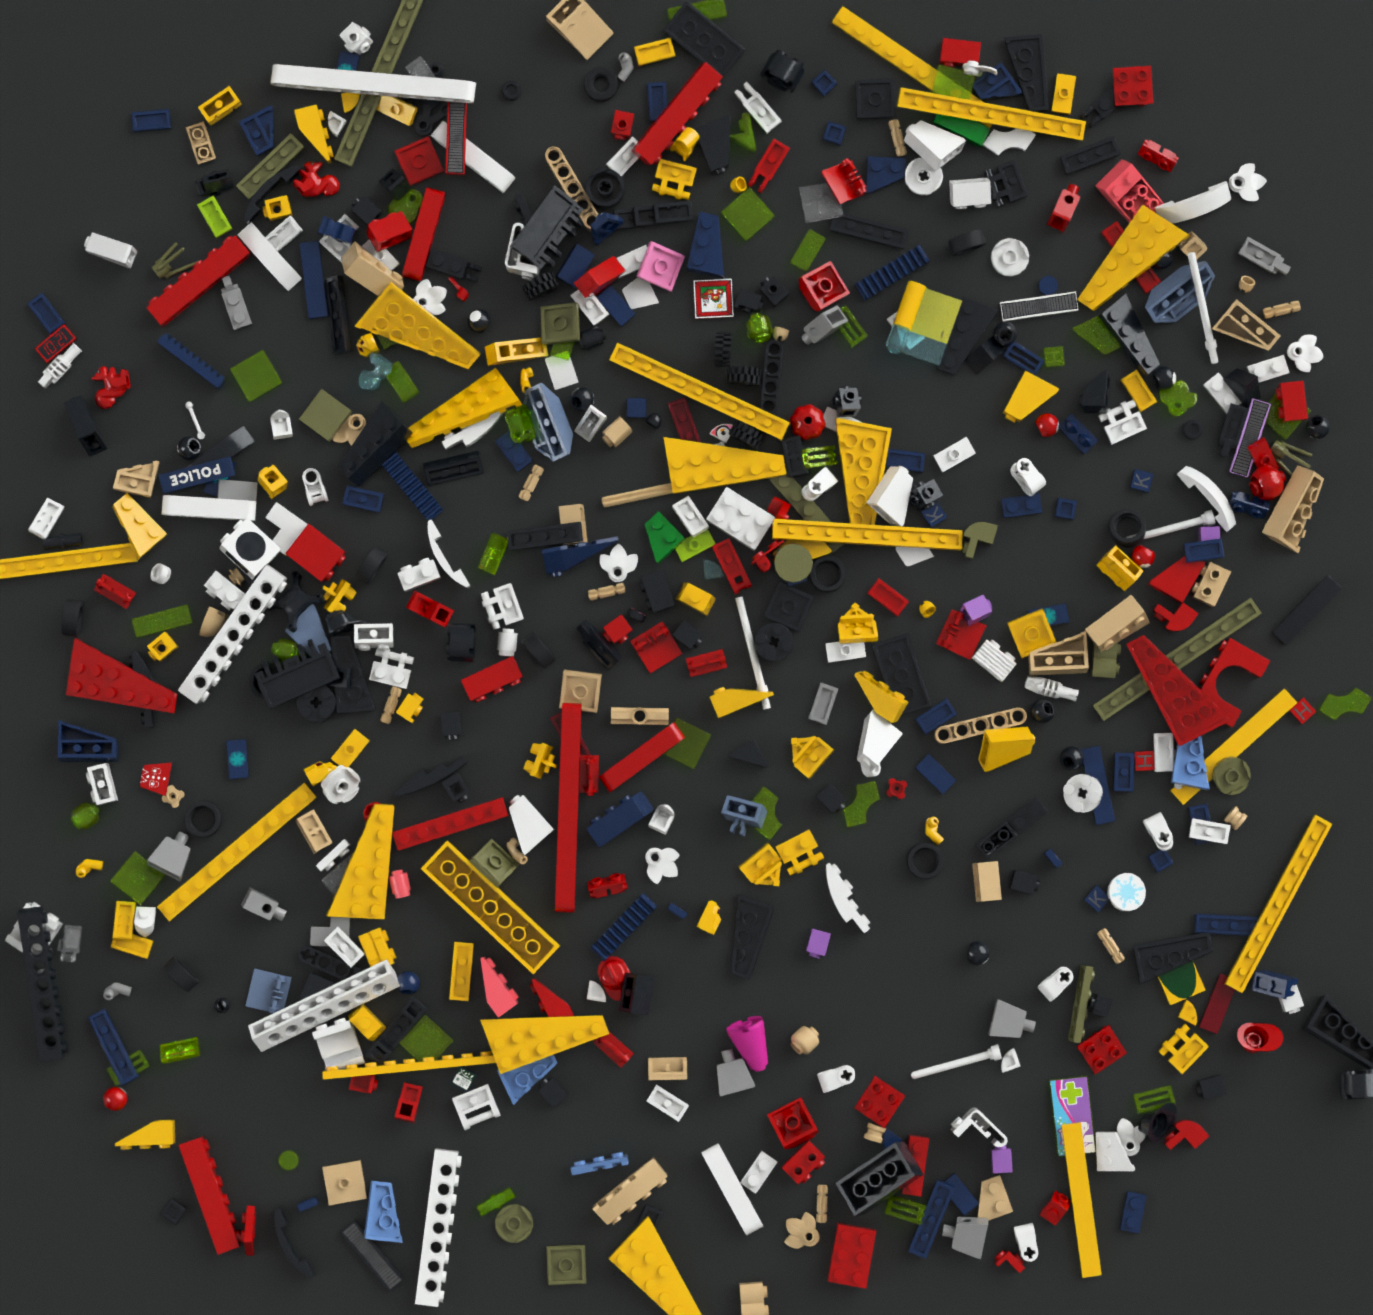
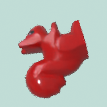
(312, 184)
(114, 384)

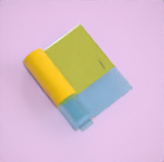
(923, 323)

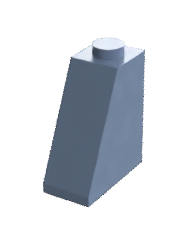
(310, 627)

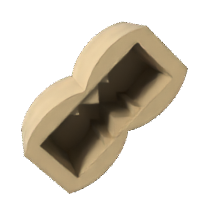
(616, 432)
(752, 1298)

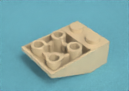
(579, 26)

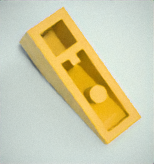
(515, 351)
(735, 699)

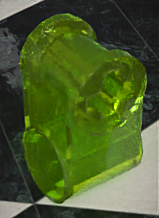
(519, 422)

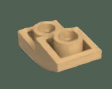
(200, 142)

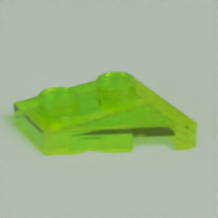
(1097, 335)

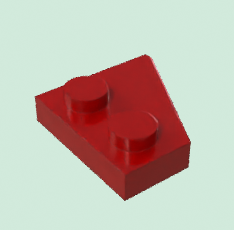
(248, 1235)

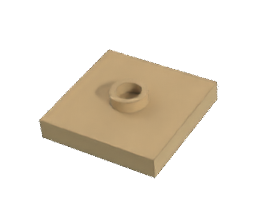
(581, 688)
(344, 1182)

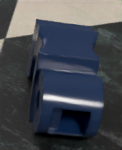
(337, 230)

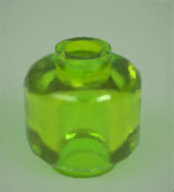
(759, 327)
(285, 649)
(85, 816)

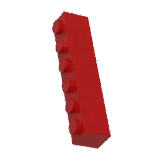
(676, 114)
(198, 281)
(450, 824)
(210, 1195)

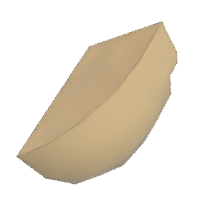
(213, 622)

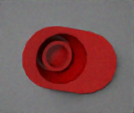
(611, 975)
(1259, 1037)

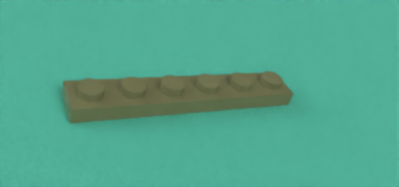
(806, 509)

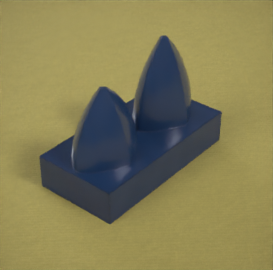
(1077, 433)

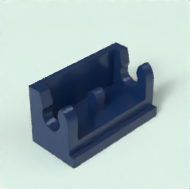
(574, 265)
(1273, 984)

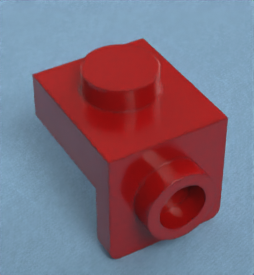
(779, 508)
(363, 1083)
(1056, 1208)
(1015, 1260)

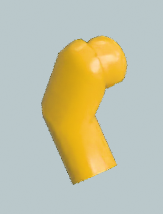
(524, 381)
(87, 865)

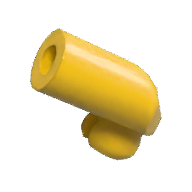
(931, 830)

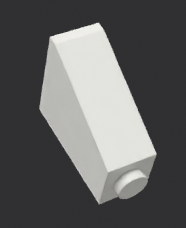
(933, 143)
(110, 250)
(892, 495)
(876, 740)
(528, 823)

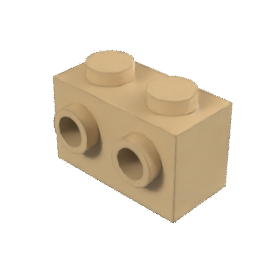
(1210, 584)

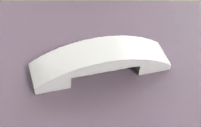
(1196, 205)
(269, 256)
(1212, 493)
(434, 535)

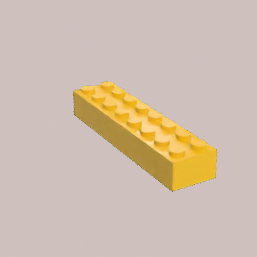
(490, 907)

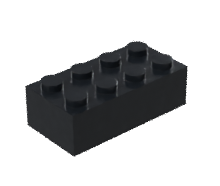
(879, 1178)

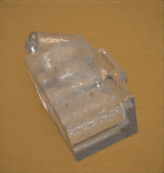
(71, 942)

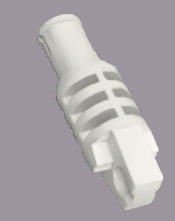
(59, 366)
(1050, 688)

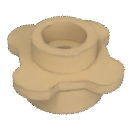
(236, 577)
(173, 801)

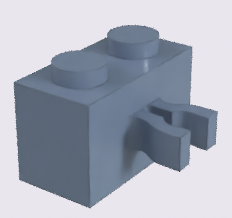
(743, 812)

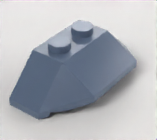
(1177, 294)
(550, 422)

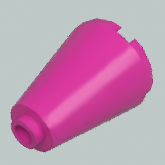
(750, 1041)

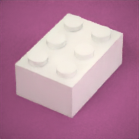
(740, 519)

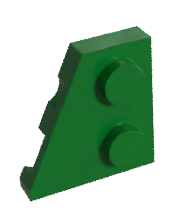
(662, 536)

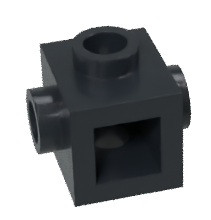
(847, 401)
(925, 494)

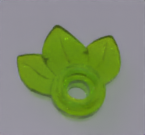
(409, 208)
(1178, 395)

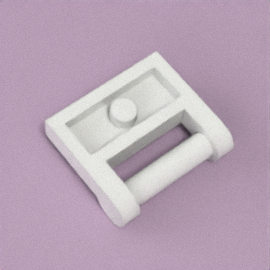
(474, 1100)

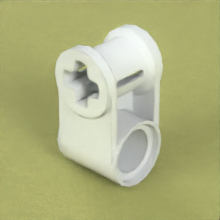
(1028, 478)
(819, 484)
(314, 488)
(1159, 829)
(1053, 986)
(832, 1079)
(1026, 1238)

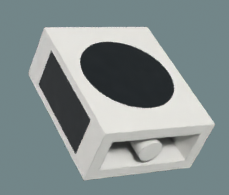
(249, 548)

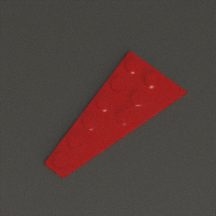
(108, 680)
(1179, 699)

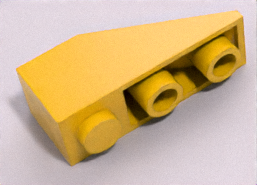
(310, 125)
(884, 701)
(156, 1133)

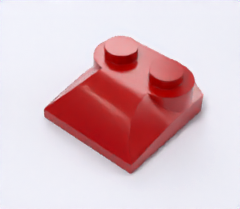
(822, 287)
(793, 1124)

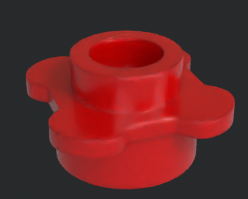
(900, 792)

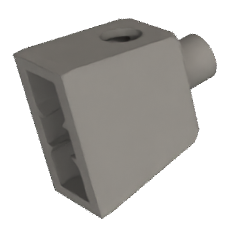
(824, 325)
(171, 856)
(254, 902)
(1009, 1021)
(733, 1074)
(968, 1235)

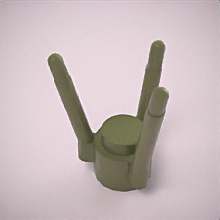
(162, 266)
(1280, 449)

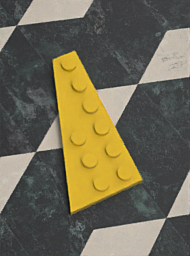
(1137, 249)
(408, 323)
(466, 408)
(863, 463)
(708, 466)
(366, 876)
(527, 1040)
(652, 1270)

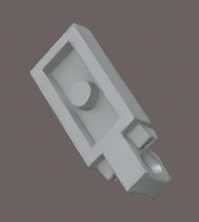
(1263, 257)
(235, 304)

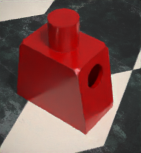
(1064, 208)

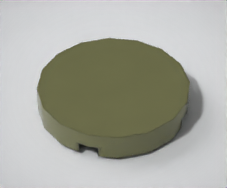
(793, 563)
(1231, 775)
(514, 1223)

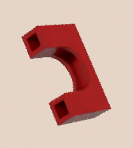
(1235, 655)

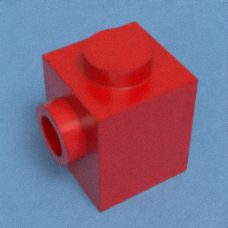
(622, 125)
(617, 630)

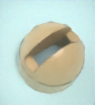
(1246, 283)
(778, 331)

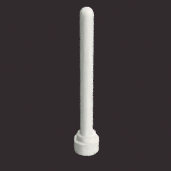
(1205, 519)
(992, 1053)

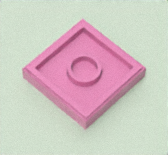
(660, 266)

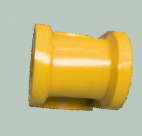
(685, 143)

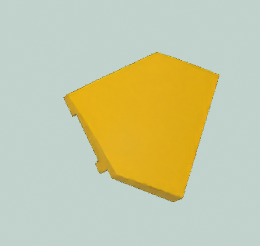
(857, 626)
(810, 754)
(763, 867)

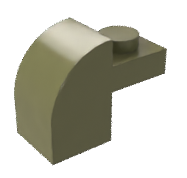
(978, 532)

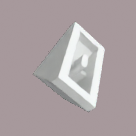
(590, 423)

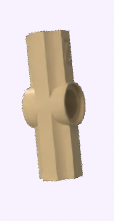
(653, 716)

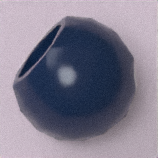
(408, 982)

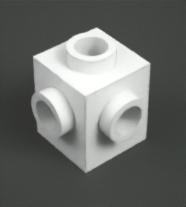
(356, 38)

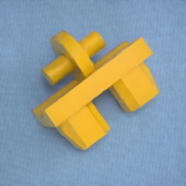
(342, 589)
(543, 761)

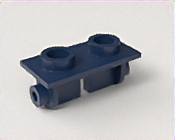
(1257, 508)

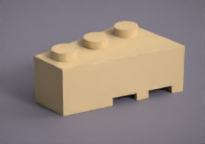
(368, 270)
(1246, 326)
(1117, 624)
(1063, 657)

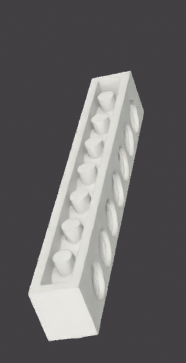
(189, 686)
(323, 1005)
(423, 1294)

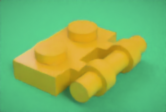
(675, 173)
(796, 847)
(1187, 1053)

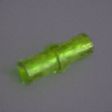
(495, 1201)

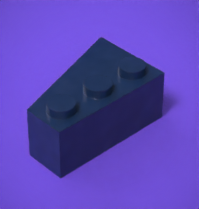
(706, 247)
(84, 745)
(619, 818)

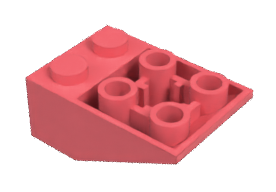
(1127, 190)
(497, 993)

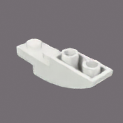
(471, 433)
(839, 892)

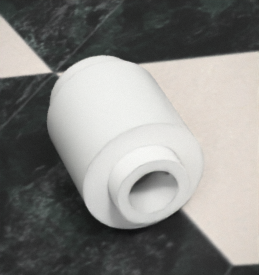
(507, 642)

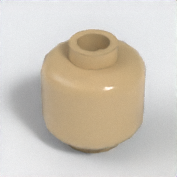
(804, 1040)

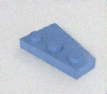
(1190, 766)
(521, 1079)
(599, 1162)
(381, 1214)

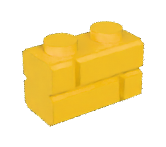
(220, 105)
(1119, 568)
(376, 947)

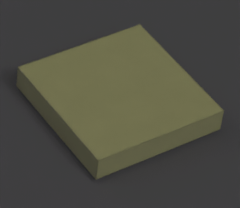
(560, 323)
(325, 415)
(494, 862)
(566, 1264)

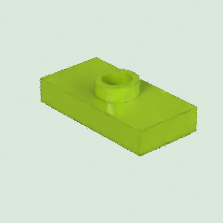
(214, 217)
(694, 546)

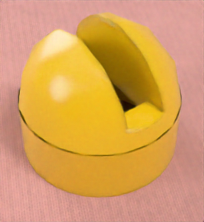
(738, 184)
(927, 609)

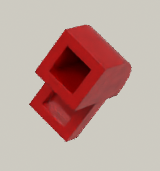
(429, 609)
(1179, 620)
(408, 1103)
(1186, 1129)

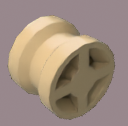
(1235, 818)
(874, 1133)

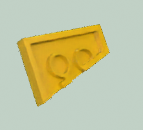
(139, 526)

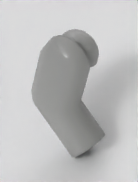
(627, 66)
(115, 989)

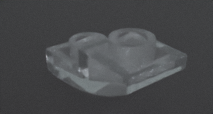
(333, 879)

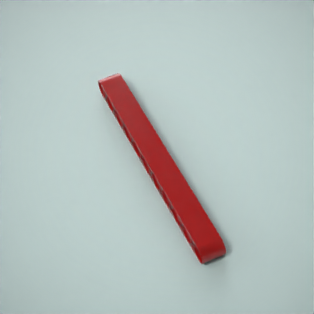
(568, 807)

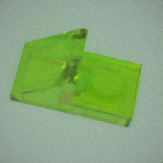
(745, 139)

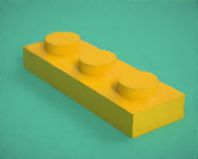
(461, 971)

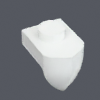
(281, 425)
(662, 818)
(145, 920)

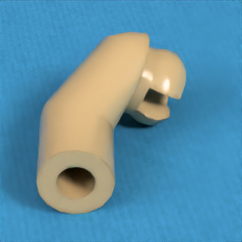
(515, 853)

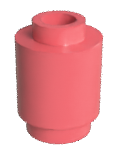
(399, 883)

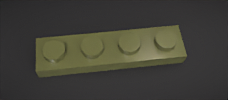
(270, 165)
(1082, 996)

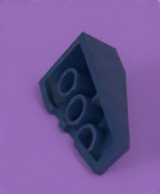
(564, 557)

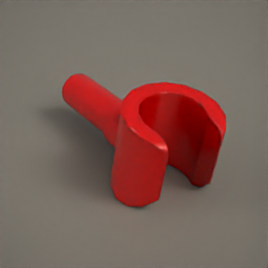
(462, 293)

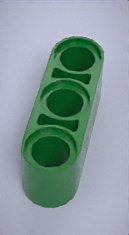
(969, 130)

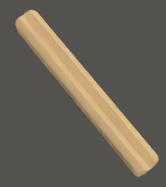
(637, 495)

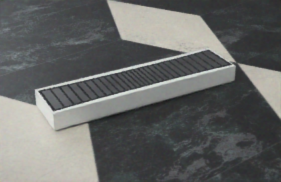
(1039, 306)

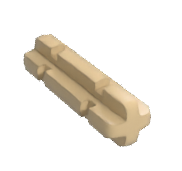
(897, 138)
(1281, 309)
(531, 483)
(606, 591)
(390, 705)
(1111, 946)
(821, 1217)

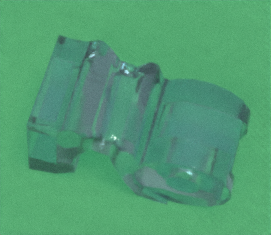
(371, 379)

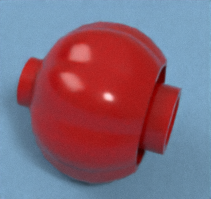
(807, 431)
(1267, 482)

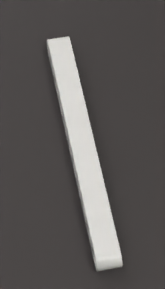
(373, 83)

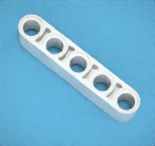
(478, 161)
(208, 508)
(732, 1189)

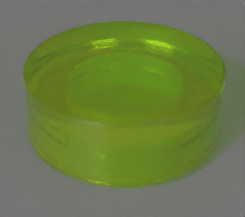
(288, 1160)

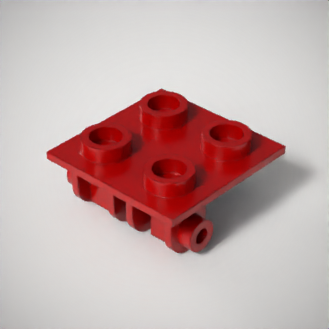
(1133, 86)
(843, 181)
(760, 558)
(959, 636)
(656, 647)
(1101, 1049)
(879, 1102)

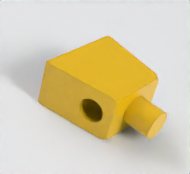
(695, 598)
(366, 1022)

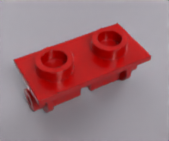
(1150, 152)
(114, 591)
(706, 663)
(589, 774)
(615, 882)
(614, 1049)

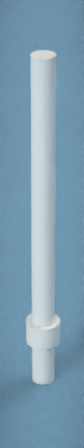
(1210, 342)
(752, 651)

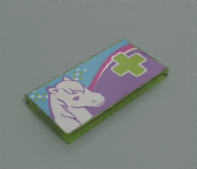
(1069, 1105)

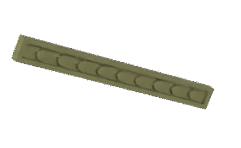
(385, 64)
(1180, 656)

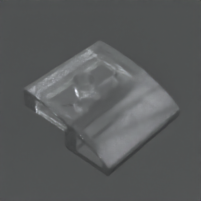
(819, 203)

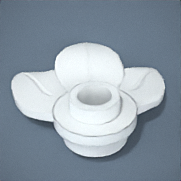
(973, 69)
(1249, 182)
(431, 296)
(1307, 352)
(618, 560)
(663, 866)
(1129, 1134)

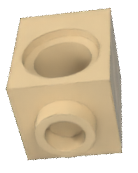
(1193, 244)

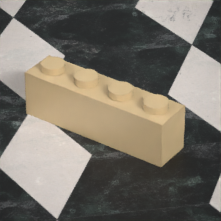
(1294, 508)
(630, 1191)

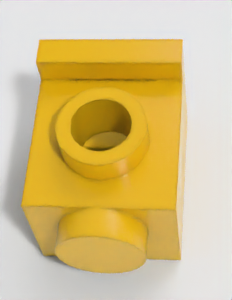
(282, 202)
(272, 474)
(163, 639)
(410, 707)

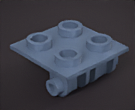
(268, 991)

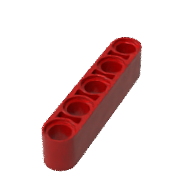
(423, 234)
(642, 757)

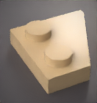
(137, 480)
(993, 1199)

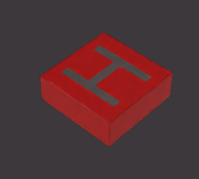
(1302, 710)
(1144, 761)

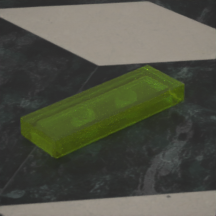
(710, 8)
(162, 621)

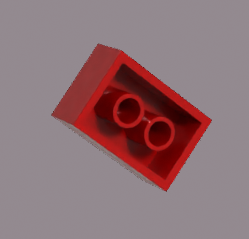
(851, 1255)

